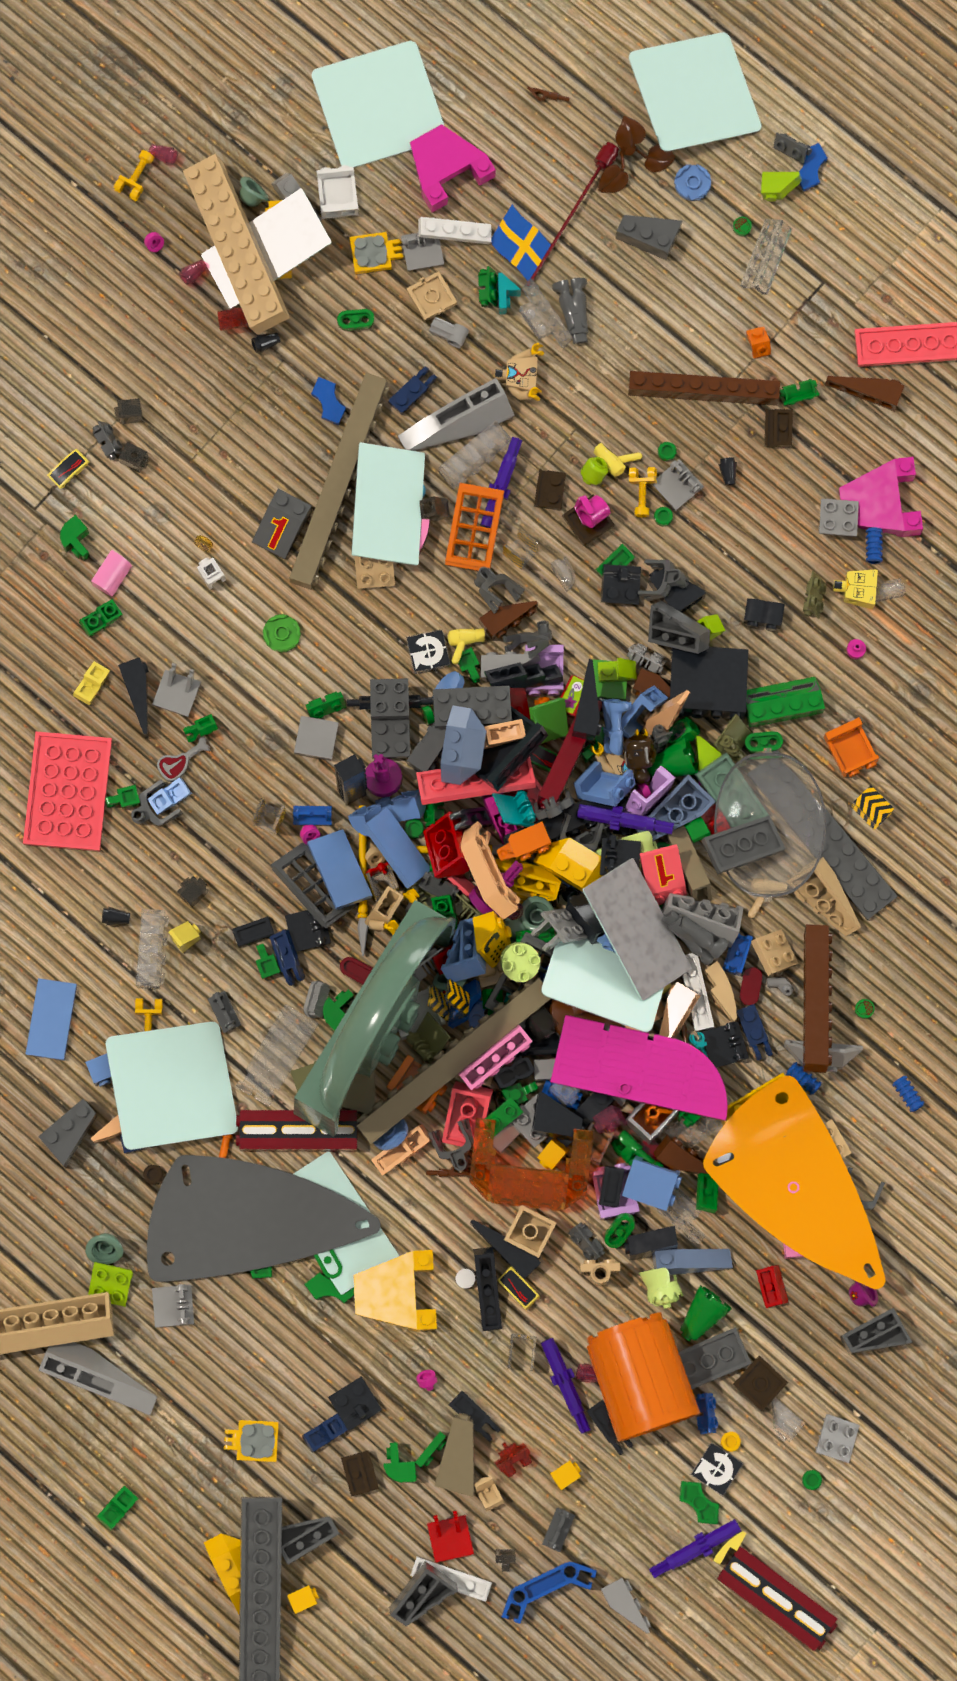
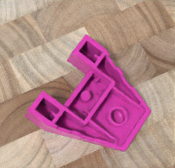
(442, 156)
(880, 498)

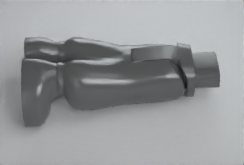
(574, 307)
(695, 937)

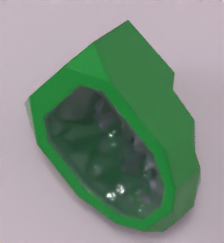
(683, 728)

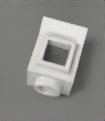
(210, 572)

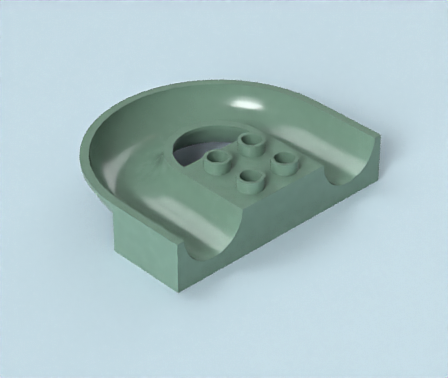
(373, 1018)

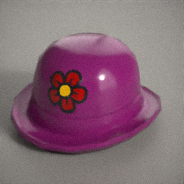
(863, 1295)

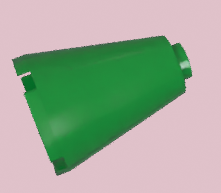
(676, 759)
(703, 1313)

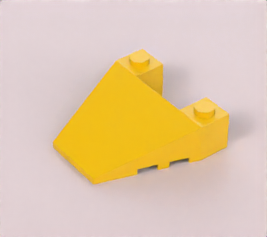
(388, 1292)

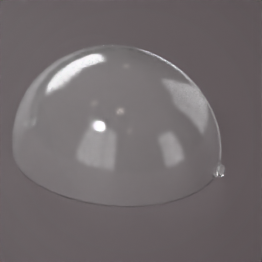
(788, 793)

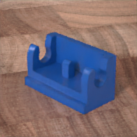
(737, 955)

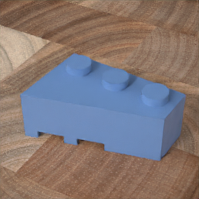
(463, 958)

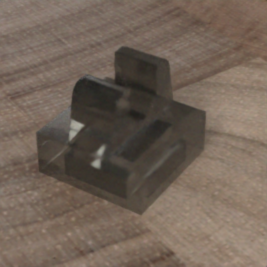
(505, 1557)

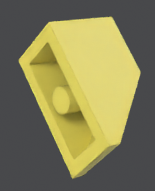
(185, 936)

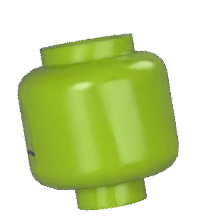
(594, 471)

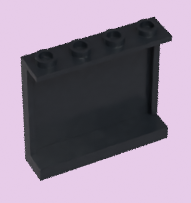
(714, 681)
(504, 760)

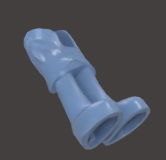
(613, 730)

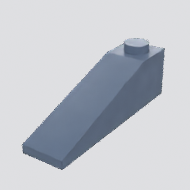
(692, 1260)

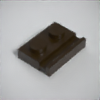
(778, 428)
(550, 489)
(359, 1473)

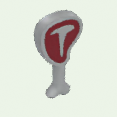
(175, 766)

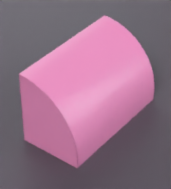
(111, 573)

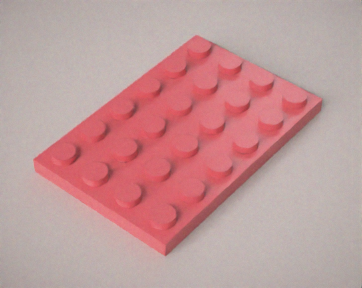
(67, 791)

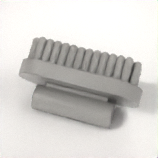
(315, 999)

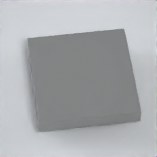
(316, 738)

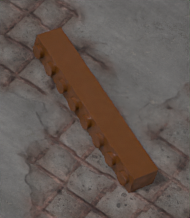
(704, 388)
(816, 999)

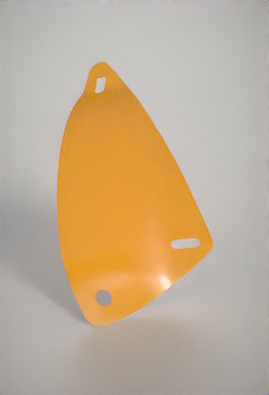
(826, 1213)

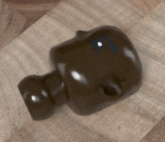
(639, 756)

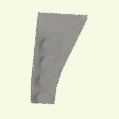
(716, 919)

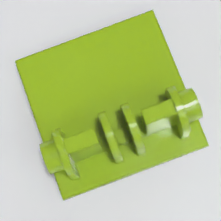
(112, 1280)

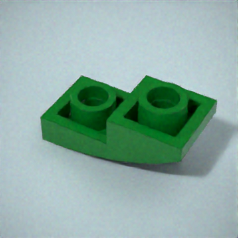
(101, 618)
(588, 754)
(697, 829)
(445, 907)

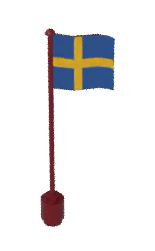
(523, 243)

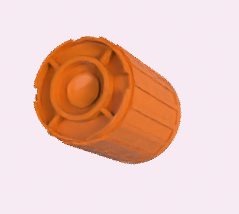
(641, 1376)

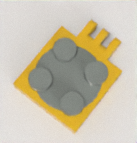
(374, 252)
(254, 1440)

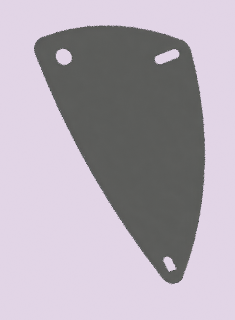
(244, 1219)

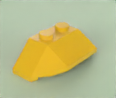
(571, 862)
(532, 881)
(225, 1556)

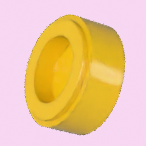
(730, 1441)

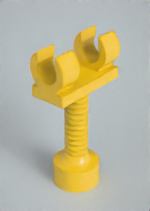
(145, 158)
(642, 511)
(148, 1012)

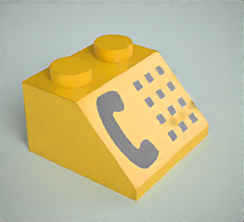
(491, 937)

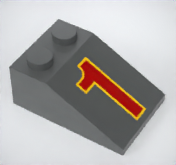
(282, 524)

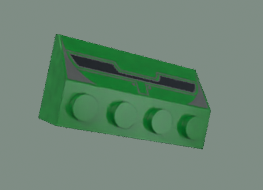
(784, 702)

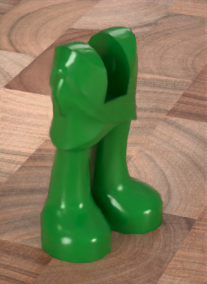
(628, 1148)

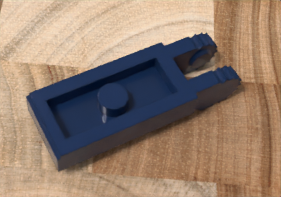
(411, 391)
(287, 956)
(753, 1030)

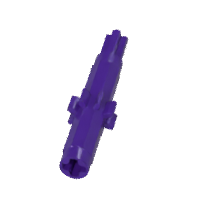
(503, 478)
(619, 818)
(562, 1377)
(702, 1545)

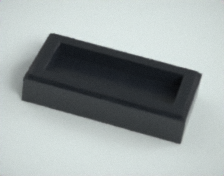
(253, 932)
(611, 1186)

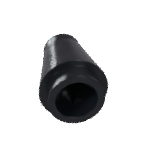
(265, 341)
(728, 470)
(113, 916)

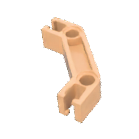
(486, 872)

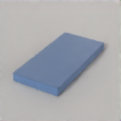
(396, 847)
(339, 869)
(51, 1019)

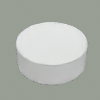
(465, 1278)

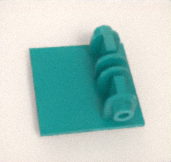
(515, 809)

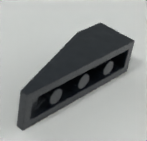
(137, 686)
(587, 715)
(592, 1106)
(518, 1259)
(487, 1288)

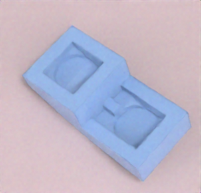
(169, 796)

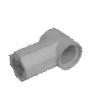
(453, 334)

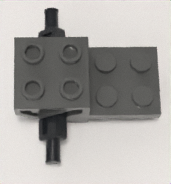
(390, 715)

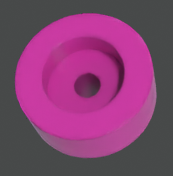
(154, 242)
(853, 652)
(643, 789)
(309, 833)
(426, 1379)

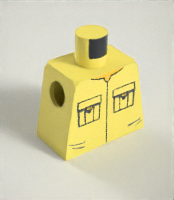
(858, 588)

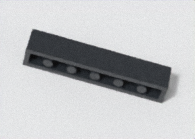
(351, 779)
(554, 824)

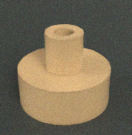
(374, 857)

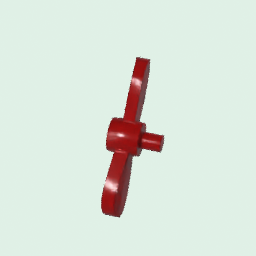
(381, 867)

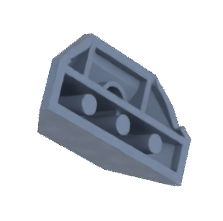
(462, 746)

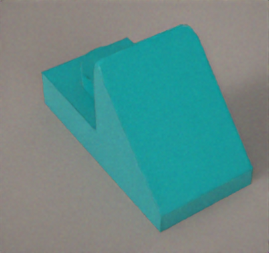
(506, 288)

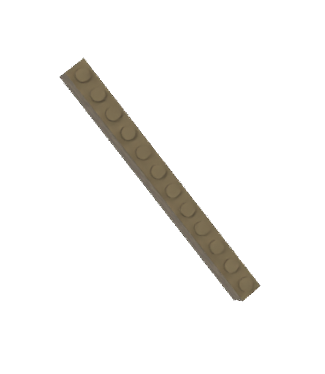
(338, 481)
(452, 1061)

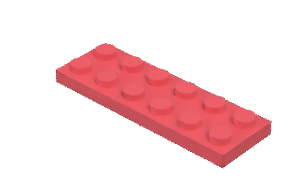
(906, 344)
(435, 791)

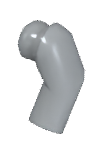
(782, 984)

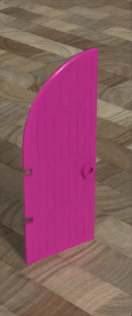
(638, 1069)

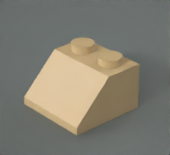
(530, 1231)

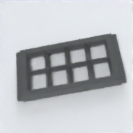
(290, 858)
(537, 944)

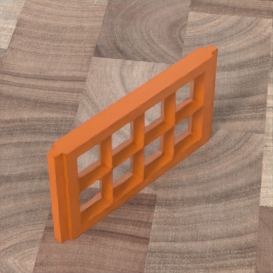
(480, 492)

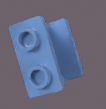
(649, 699)
(603, 786)
(651, 1184)

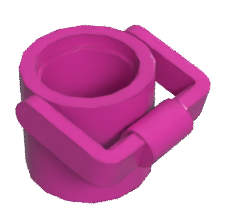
(591, 511)

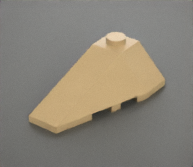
(828, 898)

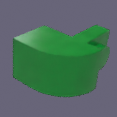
(71, 535)
(333, 1010)
(399, 1471)

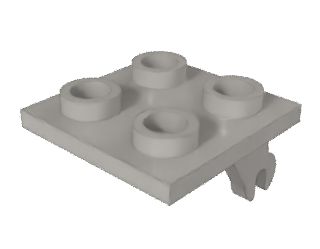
(177, 692)
(564, 925)

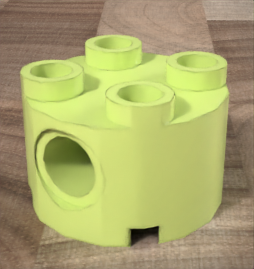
(519, 962)

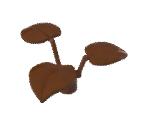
(628, 134)

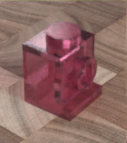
(609, 1120)

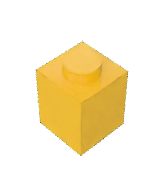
(552, 1154)
(566, 1474)
(303, 1599)

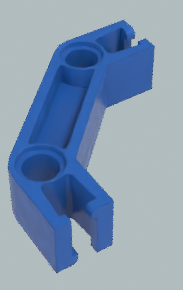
(544, 1585)

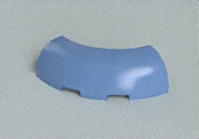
(402, 807)

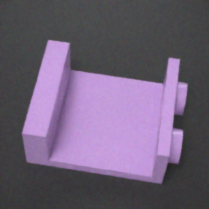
(659, 788)

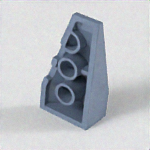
(681, 805)

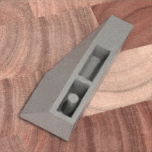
(460, 418)
(96, 1374)

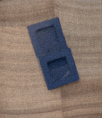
(324, 1433)

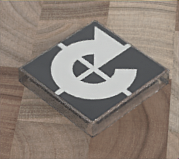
(428, 651)
(716, 1469)

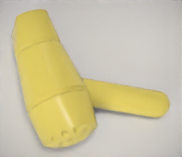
(615, 463)
(463, 637)

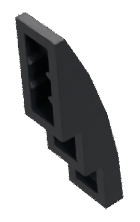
(524, 677)

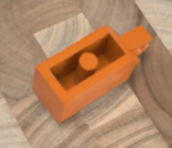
(525, 843)

